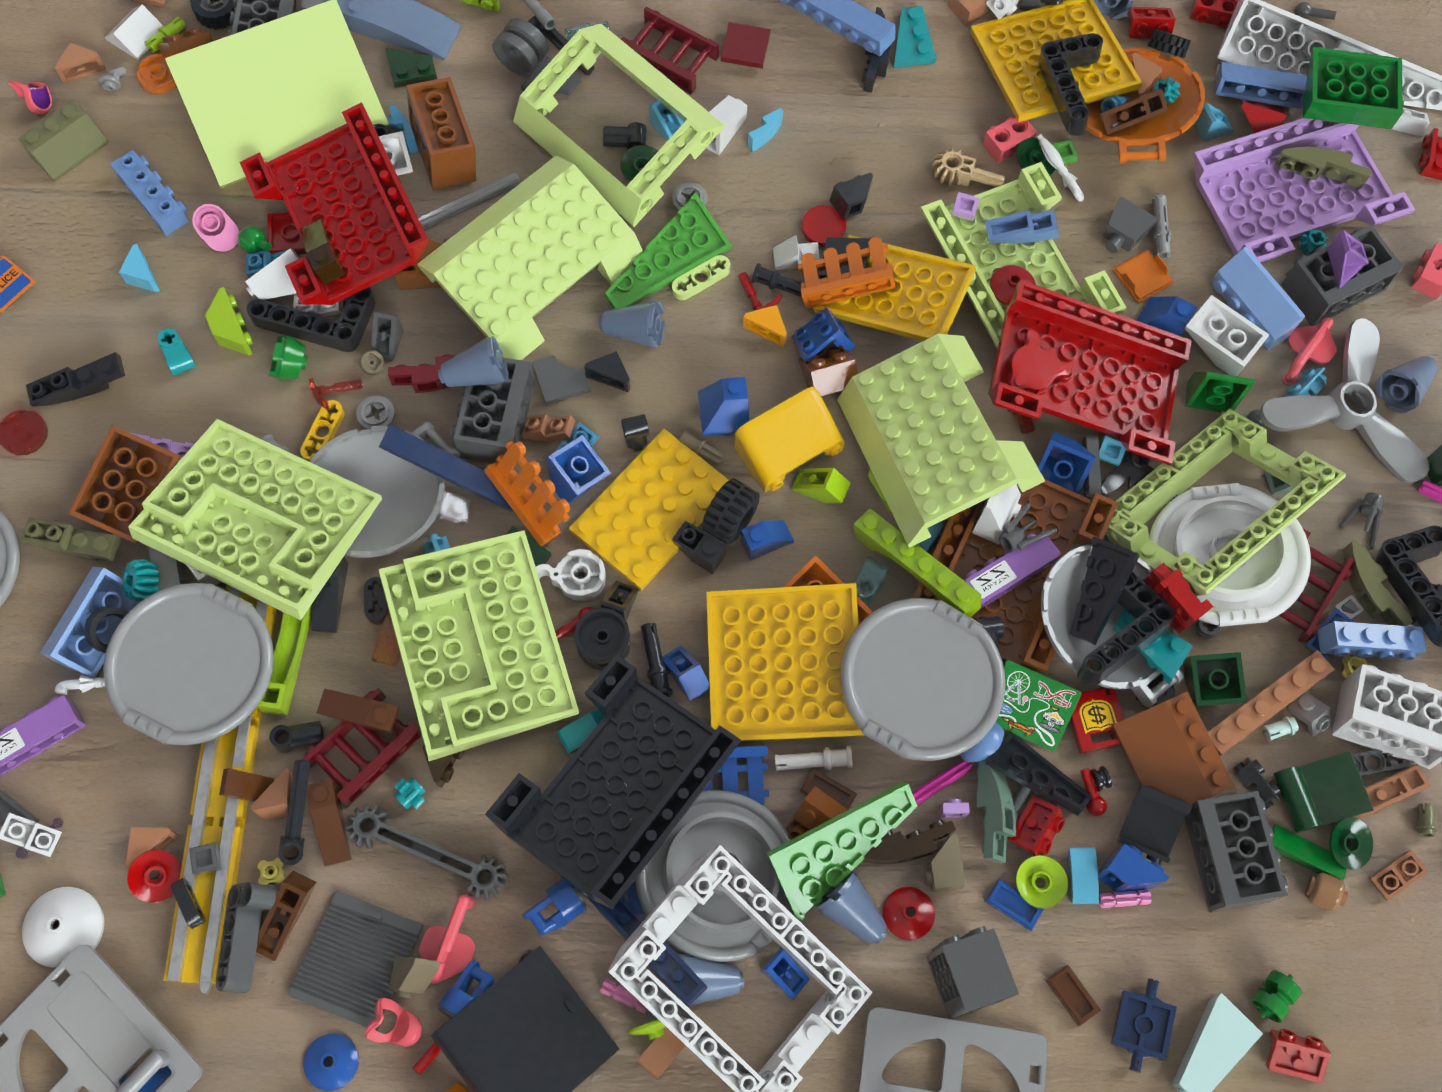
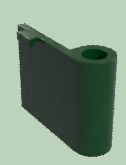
(1323, 792)

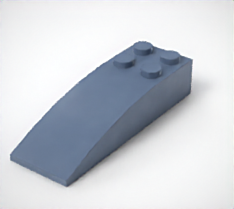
(402, 24)

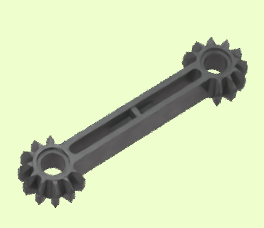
(425, 851)

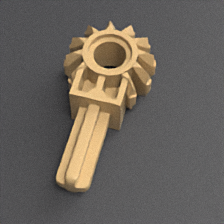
(962, 170)

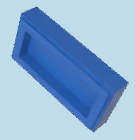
(1010, 903)

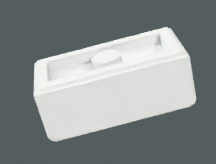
(1412, 122)

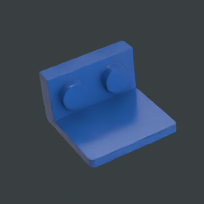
(819, 333)

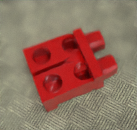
(1178, 595)

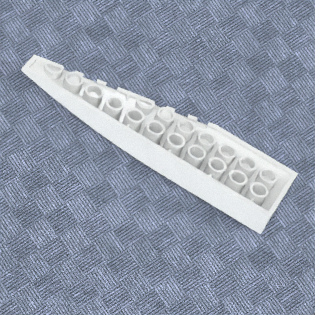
(1283, 42)

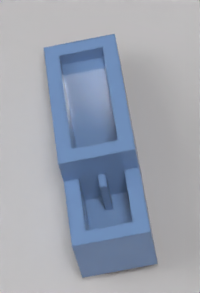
(1023, 228)

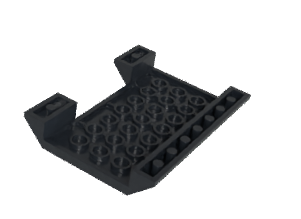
(619, 788)

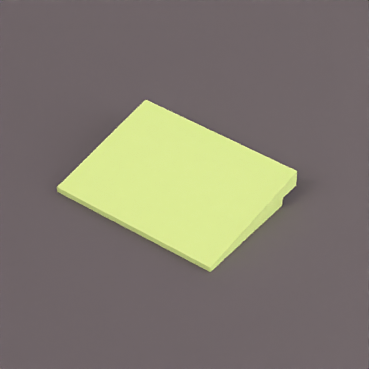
(273, 87)
(255, 517)
(477, 643)

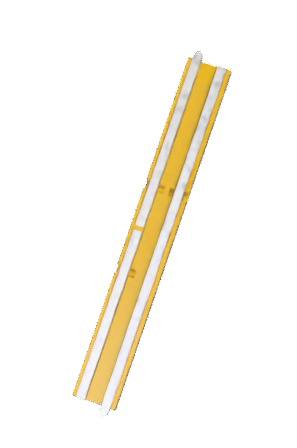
(218, 819)

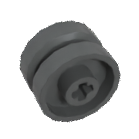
(520, 47)

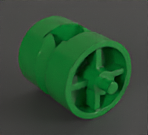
(1276, 996)

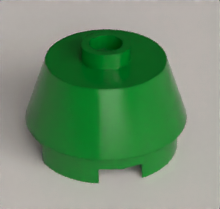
(288, 359)

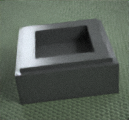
(205, 858)

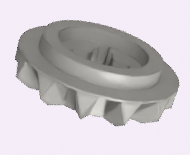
(685, 191)
(380, 404)

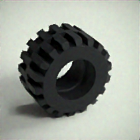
(730, 511)

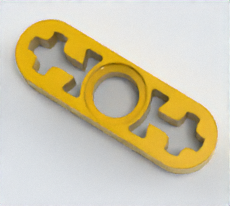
(322, 421)

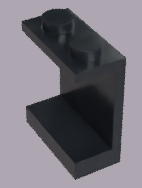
(1154, 822)

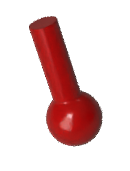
(571, 626)
(1097, 805)
(427, 1058)

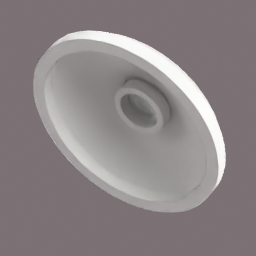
(79, 920)

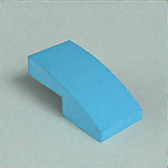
(770, 125)
(1111, 450)
(1084, 875)

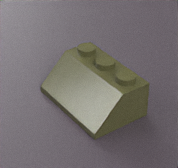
(63, 140)

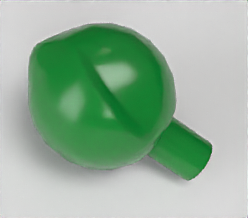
(252, 240)

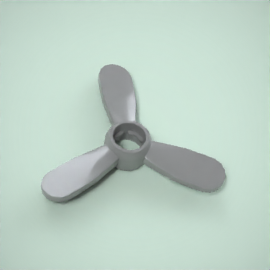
(1383, 438)

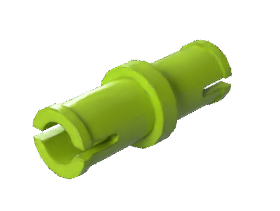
(171, 28)

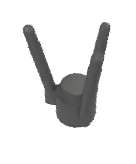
(1370, 508)
(1014, 536)

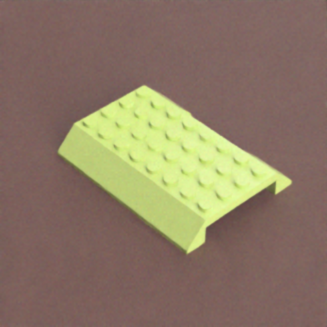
(969, 243)
(530, 253)
(929, 435)

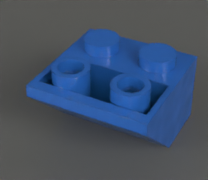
(1130, 871)

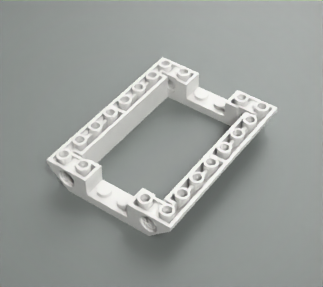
(830, 1013)

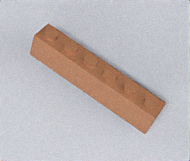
(1269, 702)

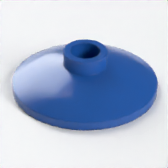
(344, 1065)

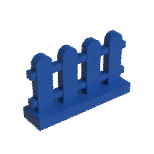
(754, 772)

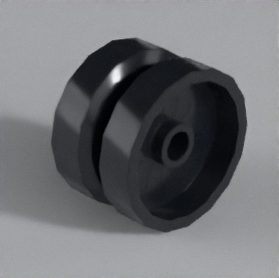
(602, 624)

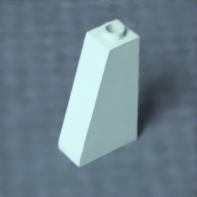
(1216, 1046)

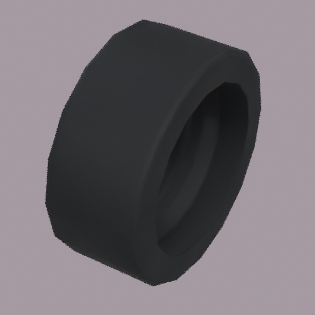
(92, 621)

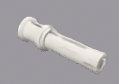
(826, 759)

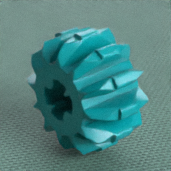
(140, 579)

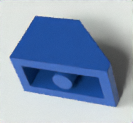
(765, 537)
(686, 672)

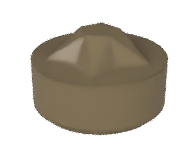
(371, 362)

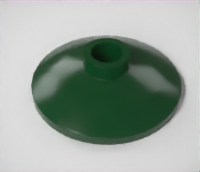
(1031, 153)
(635, 159)
(1351, 843)

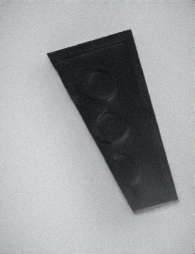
(1104, 581)
(1032, 770)

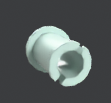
(1281, 728)

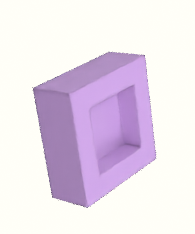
(965, 206)
(954, 809)

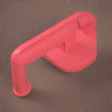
(1312, 344)
(447, 944)

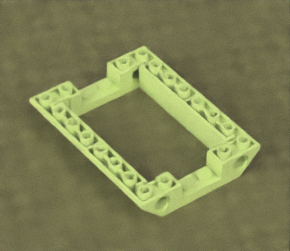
(644, 190)
(1225, 435)

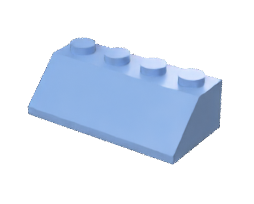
(1257, 297)
(68, 642)

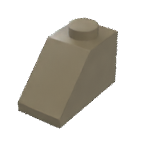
(946, 868)
(412, 975)

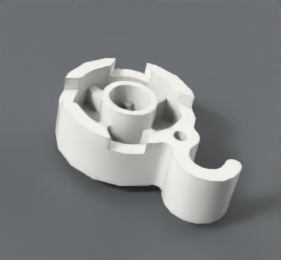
(569, 567)

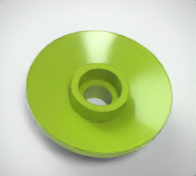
(1053, 878)
(652, 1029)

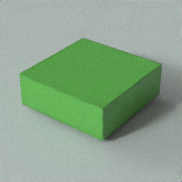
(1067, 151)

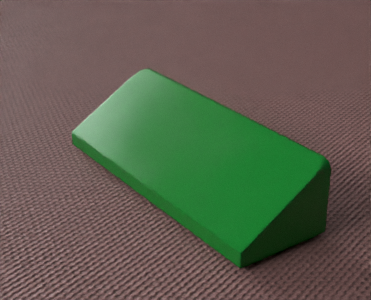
(1305, 853)

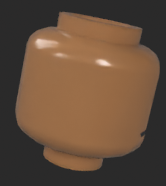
(1326, 891)

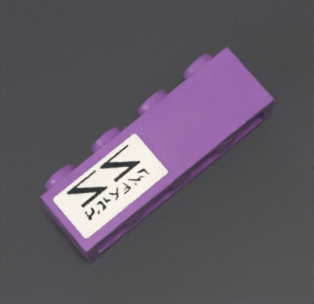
(1012, 569)
(38, 732)

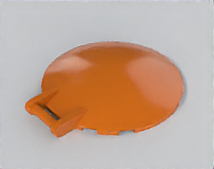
(1162, 126)

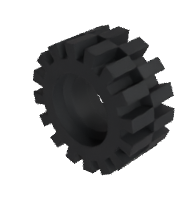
(1169, 43)

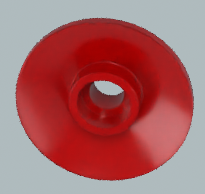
(1003, 286)
(157, 888)
(896, 918)

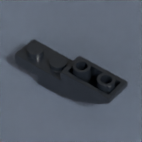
(876, 63)
(75, 384)

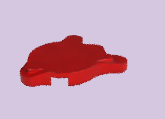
(1035, 367)

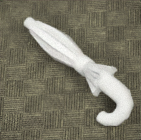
(1056, 161)
(83, 683)

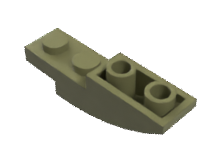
(1331, 163)
(70, 541)
(1369, 590)

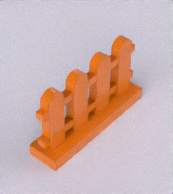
(847, 285)
(525, 504)

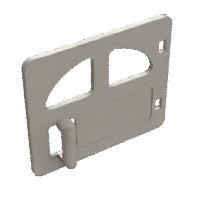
(893, 1030)
(96, 1031)

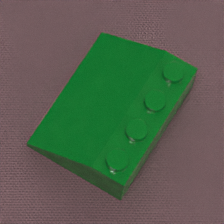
(1353, 88)

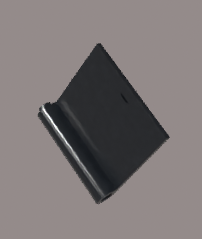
(524, 1035)

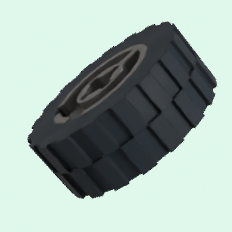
(213, 13)

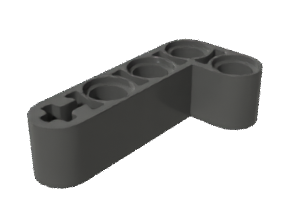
(241, 935)

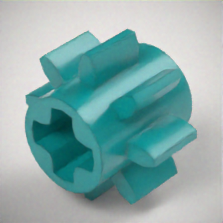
(1169, 88)
(1311, 241)
(409, 793)

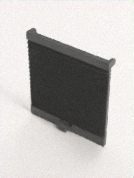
(353, 958)

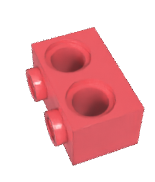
(1010, 135)

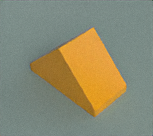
(767, 324)

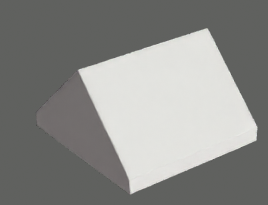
(133, 31)
(397, 152)

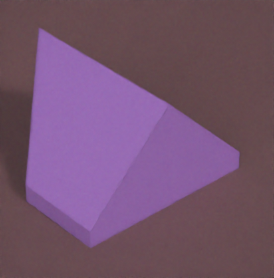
(1346, 257)

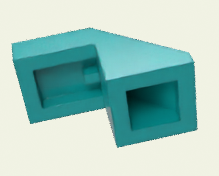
(577, 732)

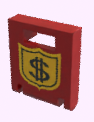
(1095, 715)

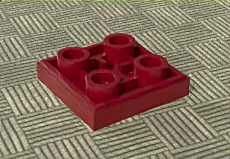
(745, 45)

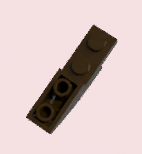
(918, 845)

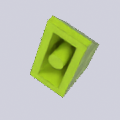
(821, 484)

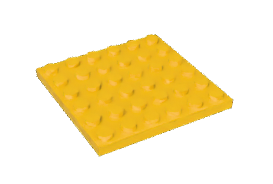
(1014, 48)
(780, 661)

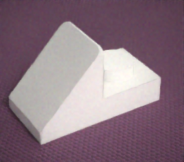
(789, 253)

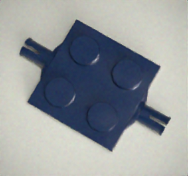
(1143, 1025)

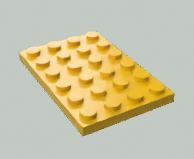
(921, 304)
(646, 506)

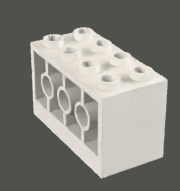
(1390, 714)

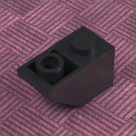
(851, 195)
(700, 547)

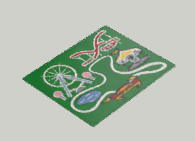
(1036, 706)

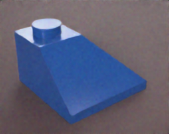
(1167, 314)
(723, 406)
(1066, 462)
(576, 469)

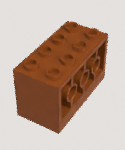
(441, 133)

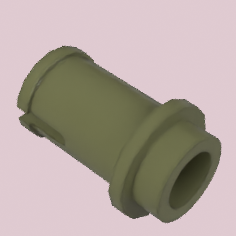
(1426, 820)

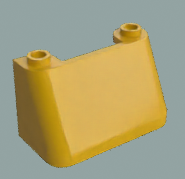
(787, 438)

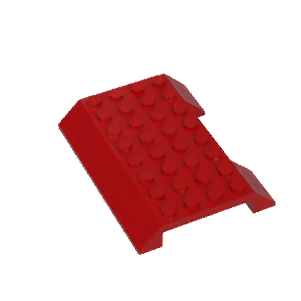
(358, 198)
(1119, 366)

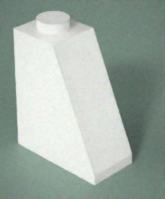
(732, 114)
(273, 279)

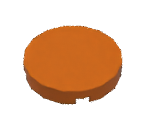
(155, 75)

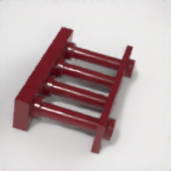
(681, 77)
(1342, 573)
(368, 771)

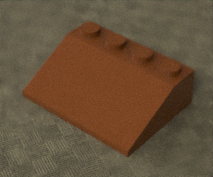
(121, 480)
(1173, 750)

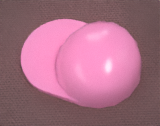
(215, 227)

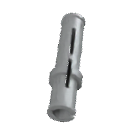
(1162, 234)

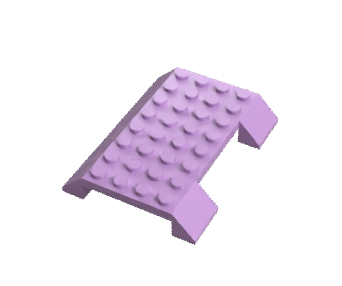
(1269, 206)

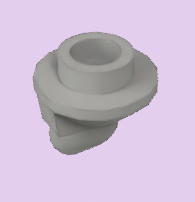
(111, 80)

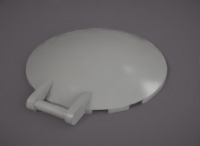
(408, 492)
(1058, 607)

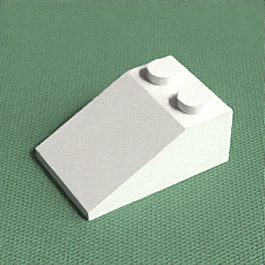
(1225, 336)
(997, 514)

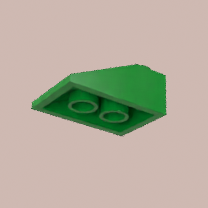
(1216, 391)

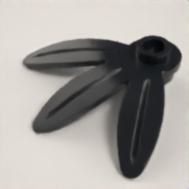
(1130, 469)

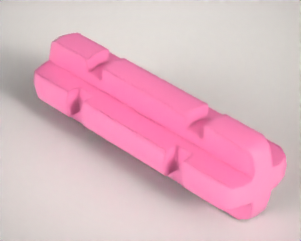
(1125, 898)
(622, 995)

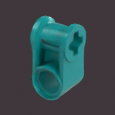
(176, 353)

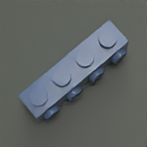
(1260, 85)
(149, 192)
(1371, 640)

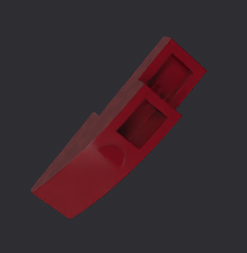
(422, 377)

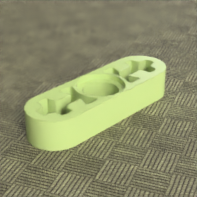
(718, 274)

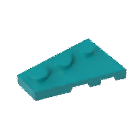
(913, 40)
(1164, 654)

